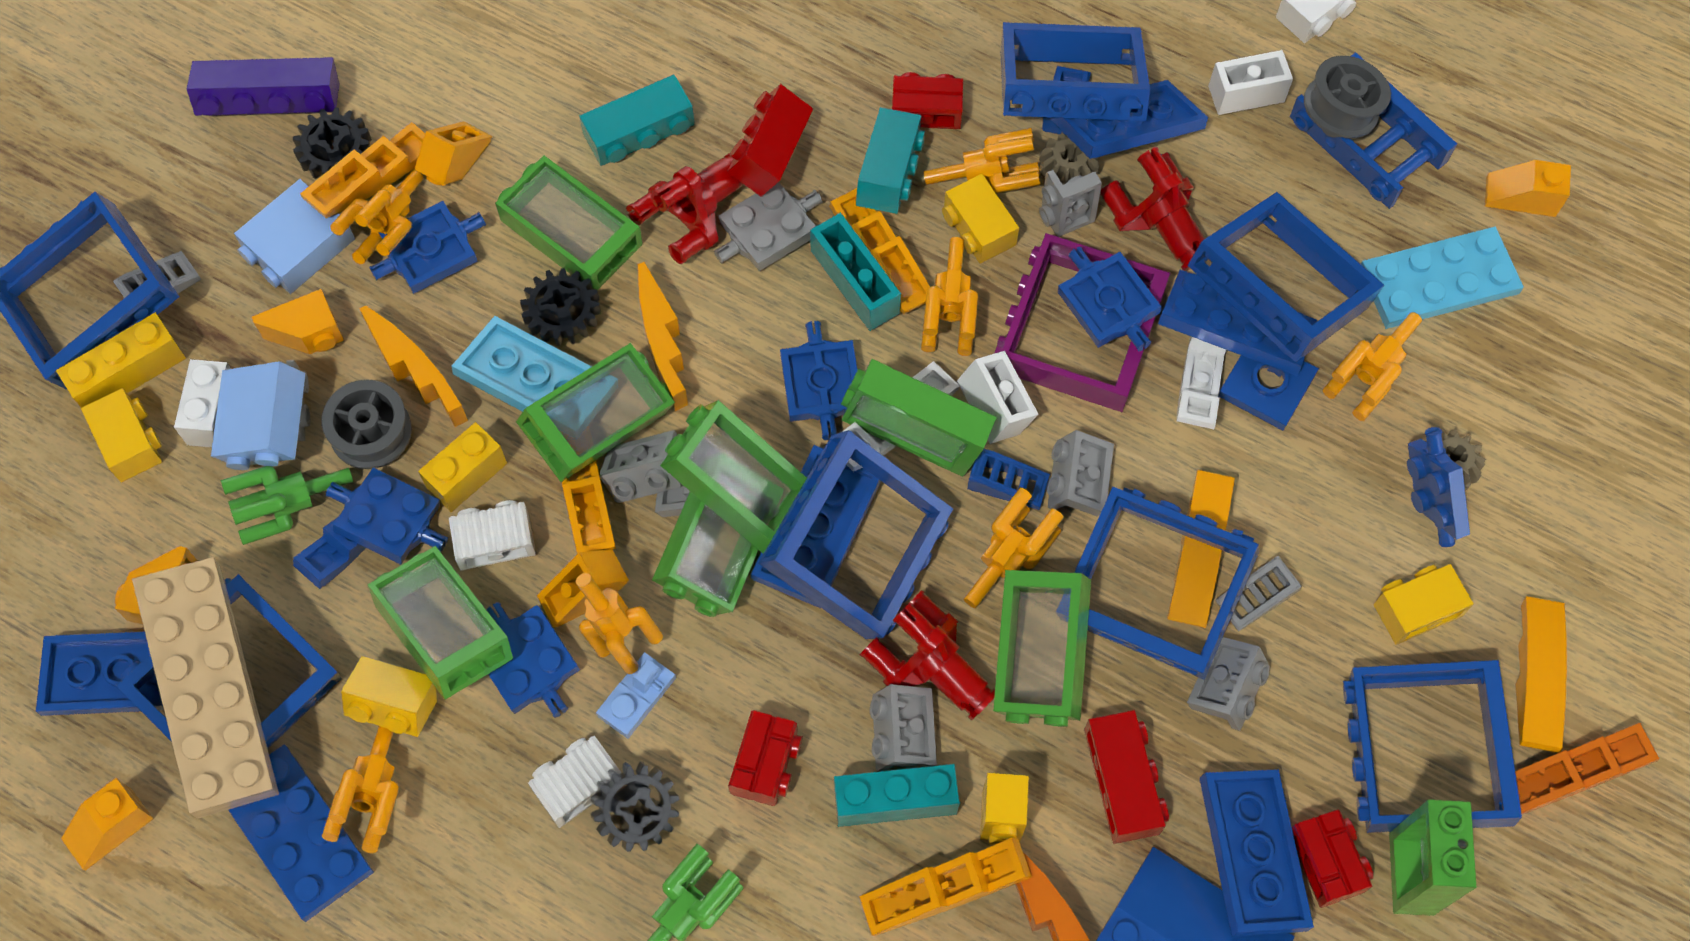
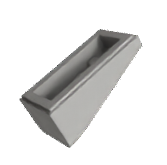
(130, 281)
(1283, 574)

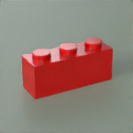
(769, 139)
(1126, 776)

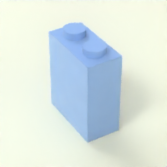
(290, 239)
(258, 415)

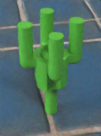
(280, 497)
(689, 906)

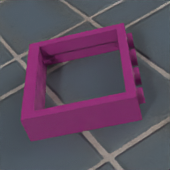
(1056, 251)

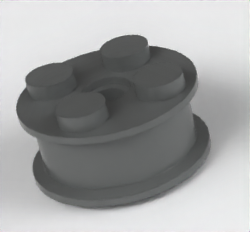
(1347, 97)
(366, 424)

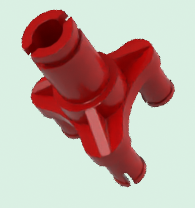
(693, 201)
(1162, 209)
(934, 659)

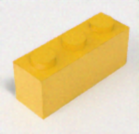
(122, 362)

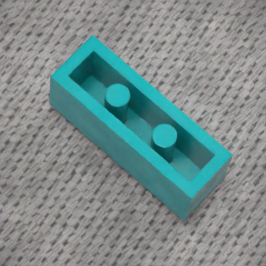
(637, 120)
(890, 161)
(855, 271)
(896, 795)

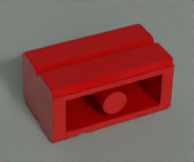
(934, 98)
(764, 757)
(1331, 858)

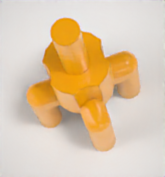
(994, 163)
(382, 214)
(951, 301)
(1375, 365)
(1013, 545)
(611, 621)
(366, 790)

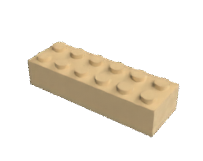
(205, 687)

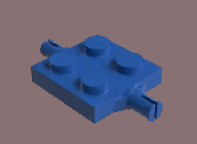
(432, 248)
(1109, 299)
(818, 378)
(1438, 487)
(386, 516)
(537, 664)

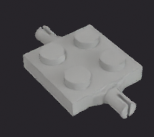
(767, 226)

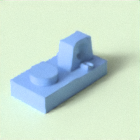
(636, 696)

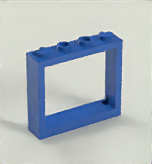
(1074, 45)
(49, 250)
(1259, 301)
(805, 509)
(1200, 529)
(286, 713)
(1495, 724)

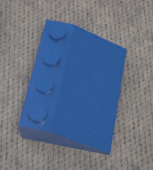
(1172, 905)

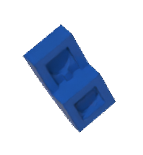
(326, 557)

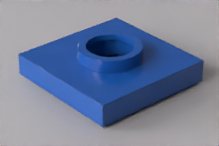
(1269, 405)

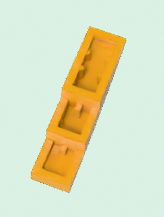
(366, 172)
(886, 249)
(660, 328)
(408, 360)
(588, 510)
(1197, 561)
(1542, 675)
(945, 886)

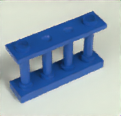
(1406, 123)

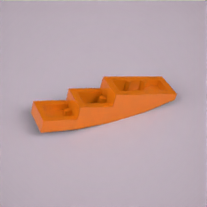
(1583, 767)
(1047, 907)

